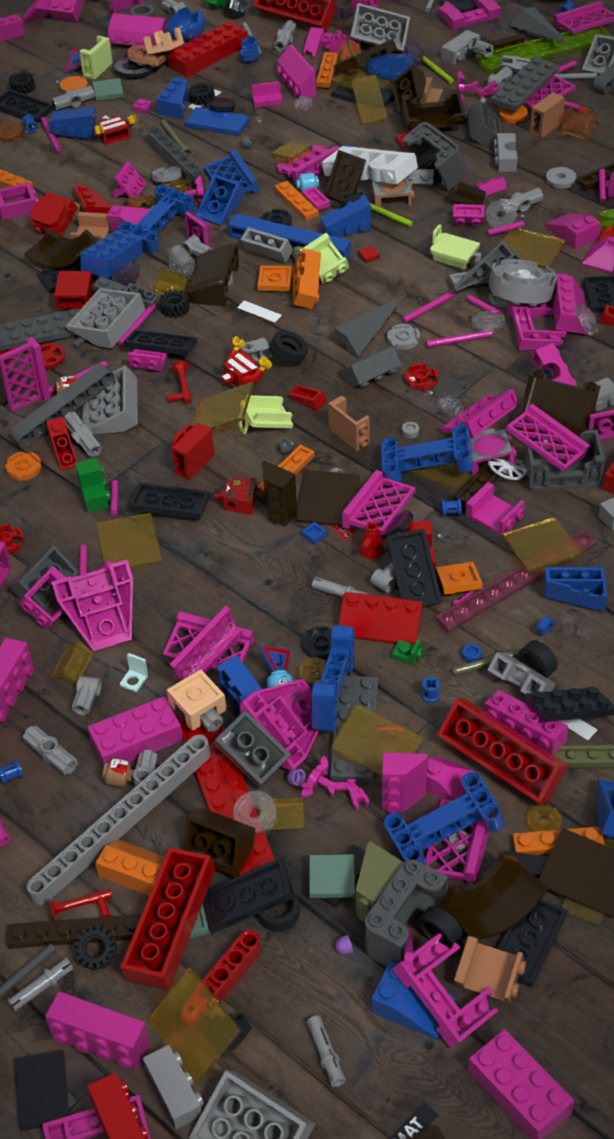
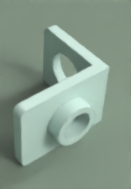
(138, 670)

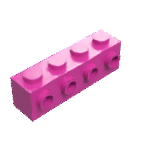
(522, 719)

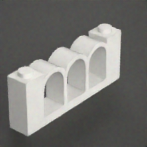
(380, 164)

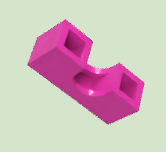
(549, 359)

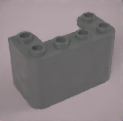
(433, 145)
(582, 474)
(410, 891)

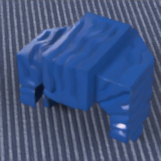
(249, 49)

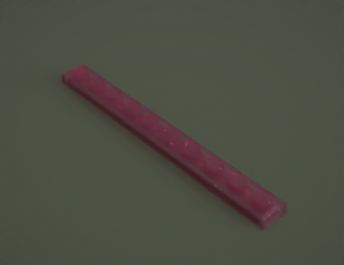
(500, 589)

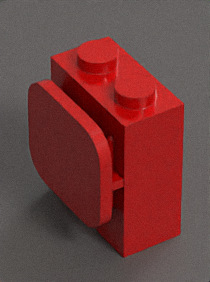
(52, 213)
(73, 289)
(192, 449)

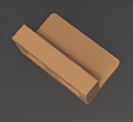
(431, 94)

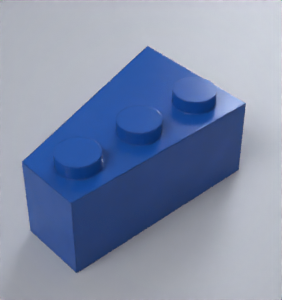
(389, 66)
(173, 99)
(74, 123)
(348, 220)
(577, 586)
(236, 681)

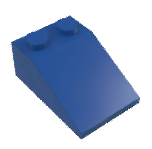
(220, 199)
(605, 806)
(403, 1005)

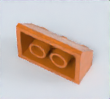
(129, 866)

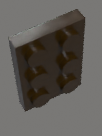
(345, 175)

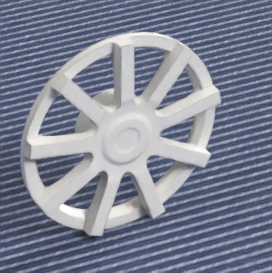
(506, 467)

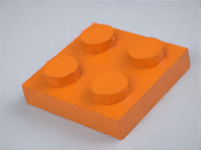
(275, 278)
(459, 578)

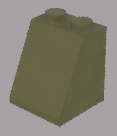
(375, 875)

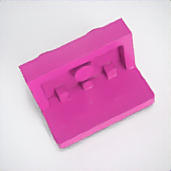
(128, 182)

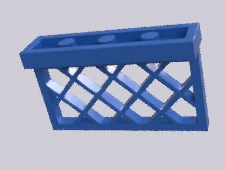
(242, 171)

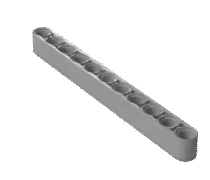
(128, 809)

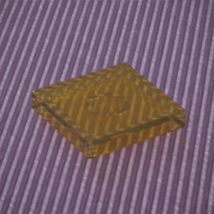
(291, 151)

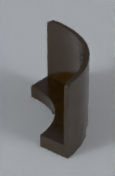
(58, 251)
(497, 901)

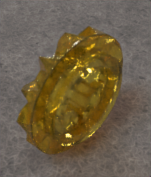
(309, 665)
(534, 822)

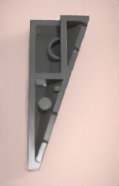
(535, 24)
(482, 269)
(360, 331)

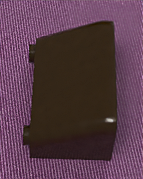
(439, 114)
(212, 276)
(561, 401)

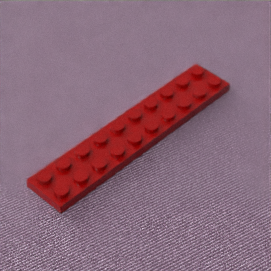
(222, 787)

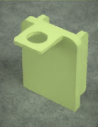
(452, 249)
(266, 413)

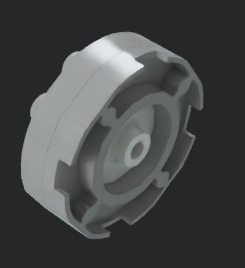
(522, 282)

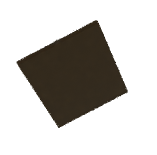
(326, 497)
(581, 872)

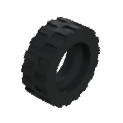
(292, 340)

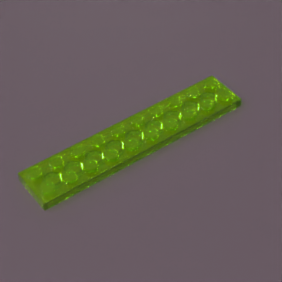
(542, 48)

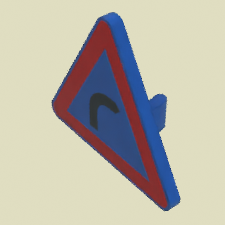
(74, 61)
(276, 658)

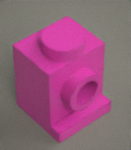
(336, 42)

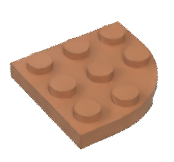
(139, 55)

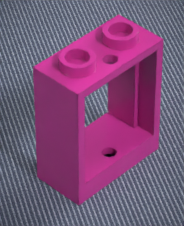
(17, 208)
(33, 608)

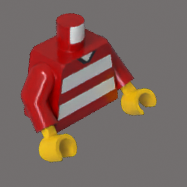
(114, 128)
(242, 368)

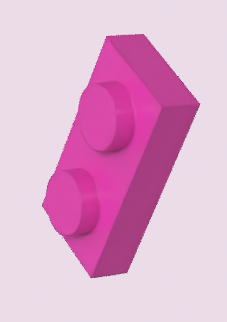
(316, 198)

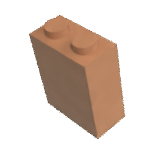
(547, 115)

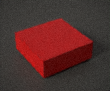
(369, 254)

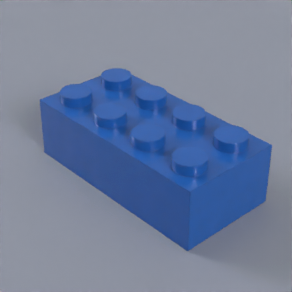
(111, 253)

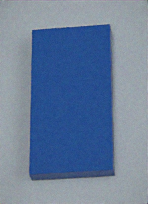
(217, 121)

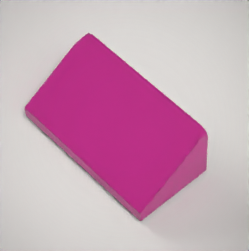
(492, 186)

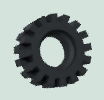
(22, 82)
(201, 93)
(174, 303)
(81, 947)

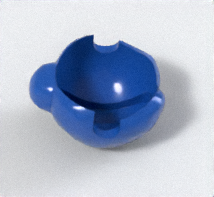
(190, 23)

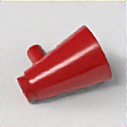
(371, 543)

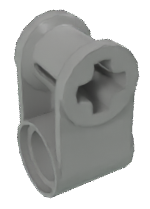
(257, 349)

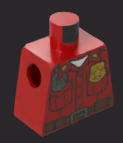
(238, 495)

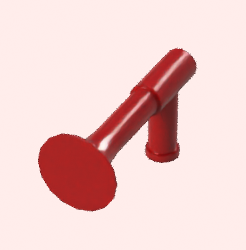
(180, 368)
(98, 897)

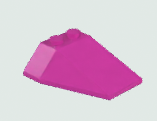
(99, 604)
(287, 716)

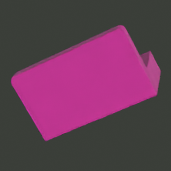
(266, 94)

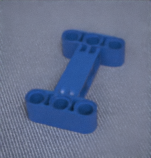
(168, 205)
(439, 452)
(327, 692)
(445, 820)

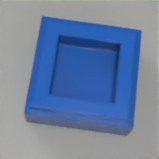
(314, 533)

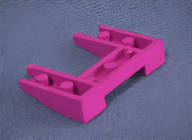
(455, 19)
(317, 37)
(527, 336)
(453, 1022)
(85, 1124)

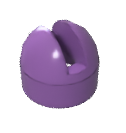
(296, 777)
(344, 945)

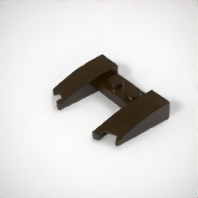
(362, 58)

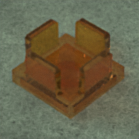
(580, 124)

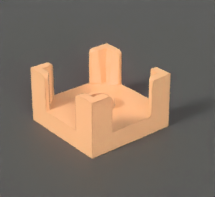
(163, 41)
(196, 696)

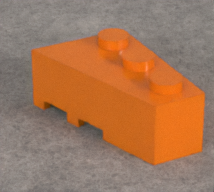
(306, 278)

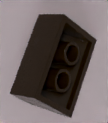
(279, 493)
(219, 837)

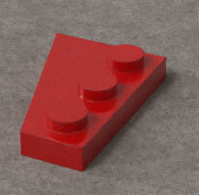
(90, 200)

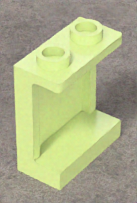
(97, 59)
(331, 262)

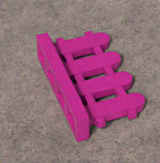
(313, 163)

